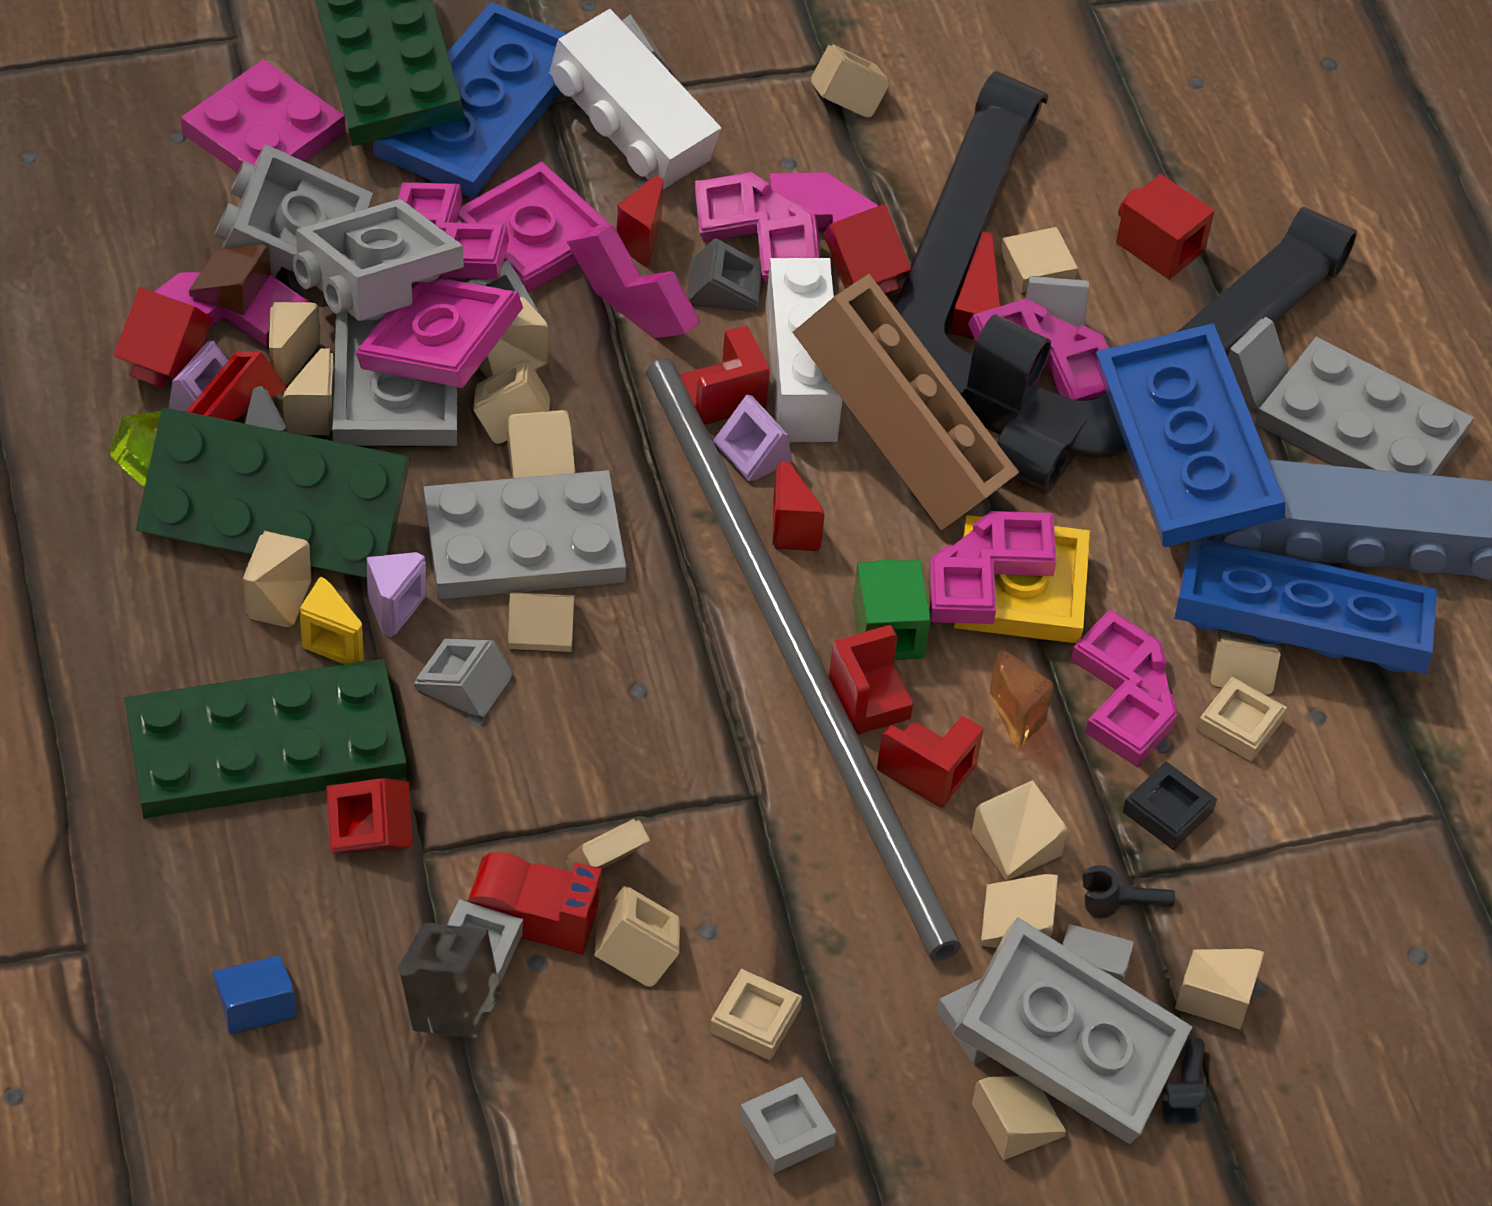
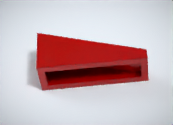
(979, 287)
(232, 388)

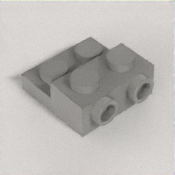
(281, 197)
(373, 257)

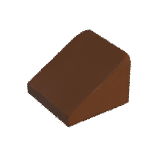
(233, 277)

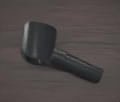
(1106, 903)
(1184, 1099)

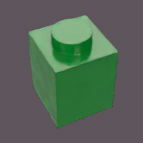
(894, 596)

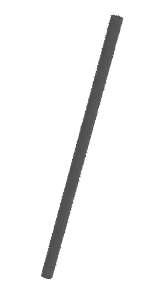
(805, 665)

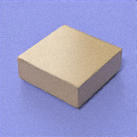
(1038, 254)
(1241, 719)
(610, 846)
(755, 1014)

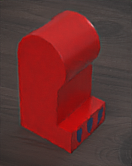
(553, 902)

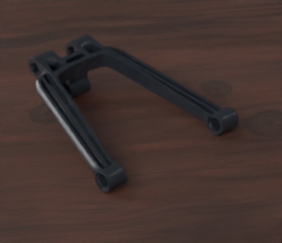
(1002, 375)

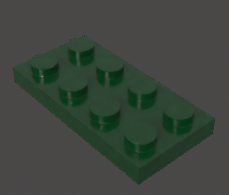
(389, 66)
(234, 480)
(264, 737)

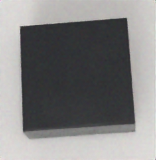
(1169, 805)

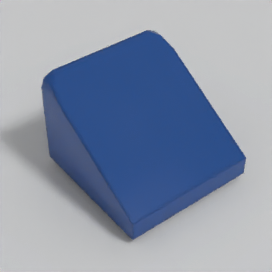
(255, 994)

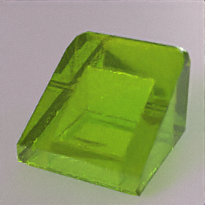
(134, 444)

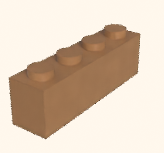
(905, 401)

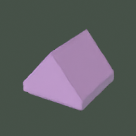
(196, 376)
(753, 440)
(395, 588)

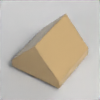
(541, 622)

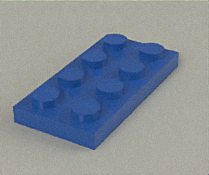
(503, 89)
(1190, 435)
(1307, 605)

